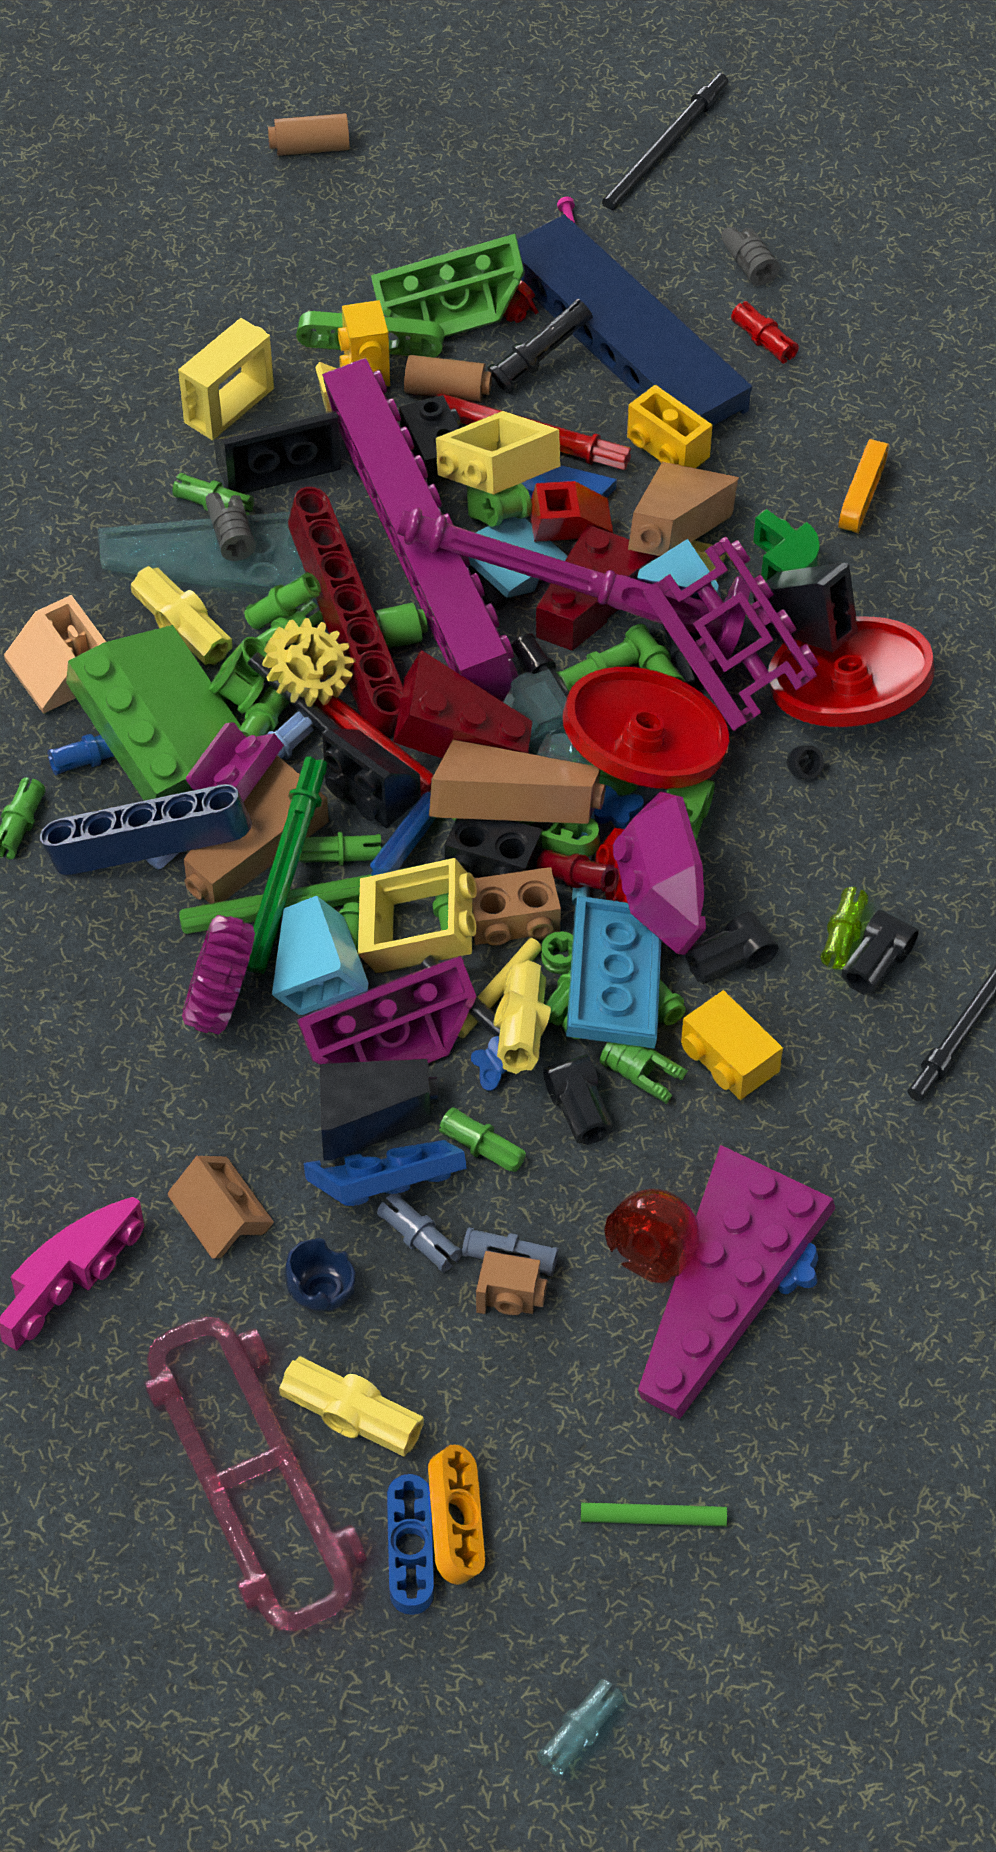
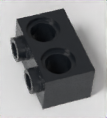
(487, 846)

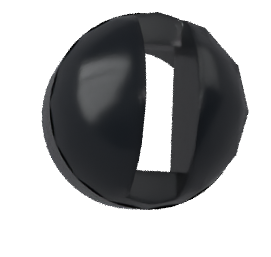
(808, 769)

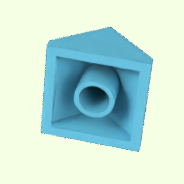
(682, 564)

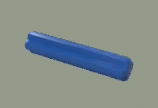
(404, 838)

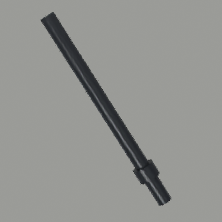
(700, 101)
(939, 1059)

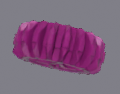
(218, 974)

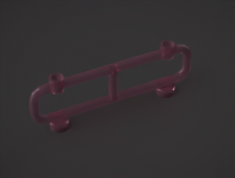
(338, 1549)

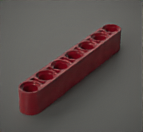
(346, 607)

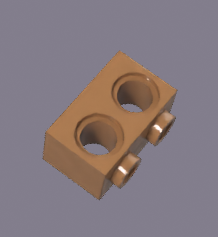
(512, 900)

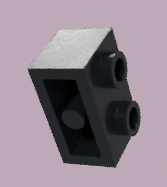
(425, 423)

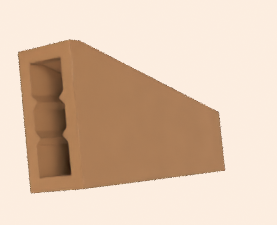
(680, 506)
(513, 786)
(225, 868)

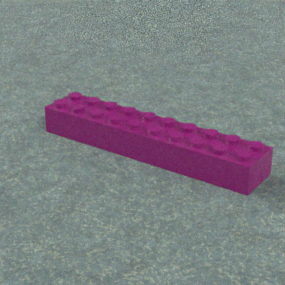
(396, 483)

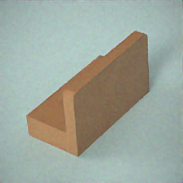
(218, 1204)

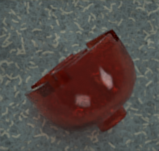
(654, 1233)

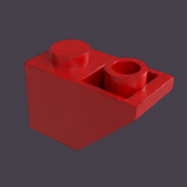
(565, 509)

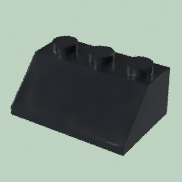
(279, 453)

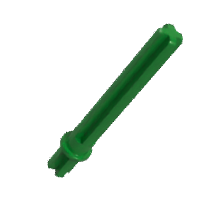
(300, 813)

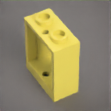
(213, 409)
(498, 452)
(376, 911)

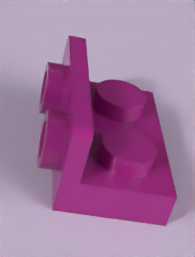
(234, 760)

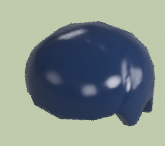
(319, 1276)

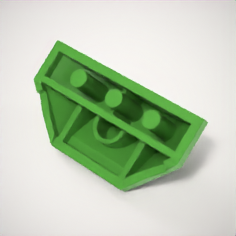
(456, 288)

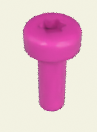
(566, 205)

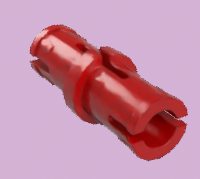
(764, 332)

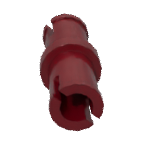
(579, 870)

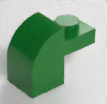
(784, 546)

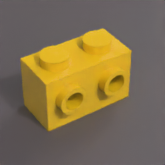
(365, 336)
(668, 429)
(731, 1045)

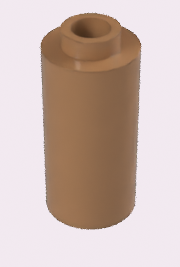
(309, 134)
(446, 376)

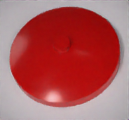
(861, 682)
(645, 727)

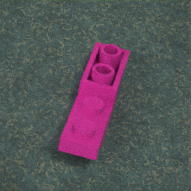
(76, 1255)

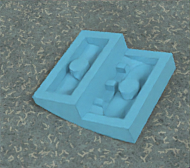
(518, 533)

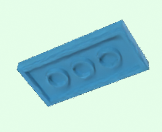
(613, 975)

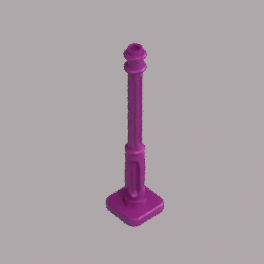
(609, 588)

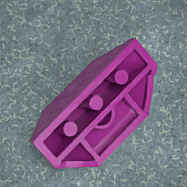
(663, 872)
(394, 1021)

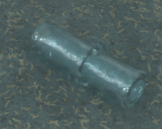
(580, 1727)

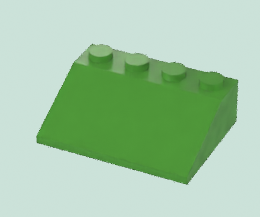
(150, 707)

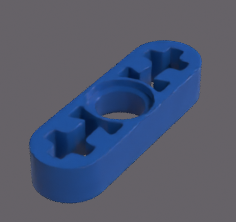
(396, 1530)

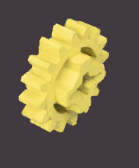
(308, 662)

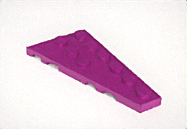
(749, 1240)

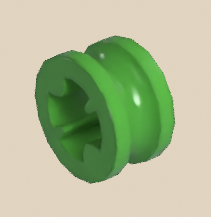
(557, 964)

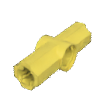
(182, 611)
(522, 1017)
(351, 1406)

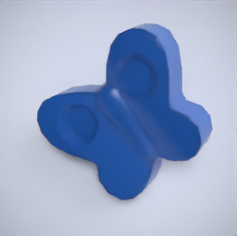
(618, 808)
(490, 1065)
(802, 1272)

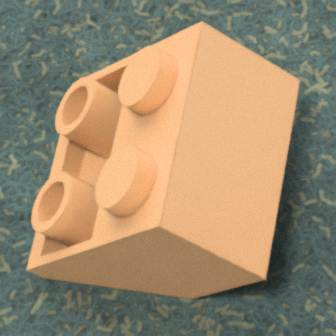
(44, 648)

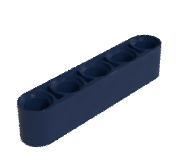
(146, 829)

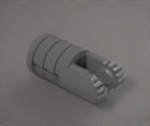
(751, 255)
(231, 527)

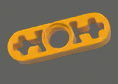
(863, 485)
(462, 1478)

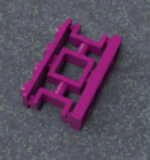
(705, 649)

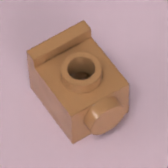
(510, 1284)

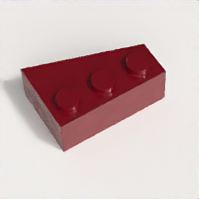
(571, 616)
(447, 707)

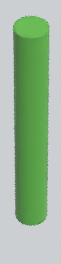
(654, 1514)

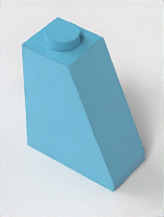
(316, 958)

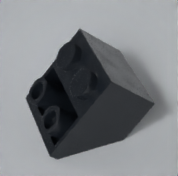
(368, 776)

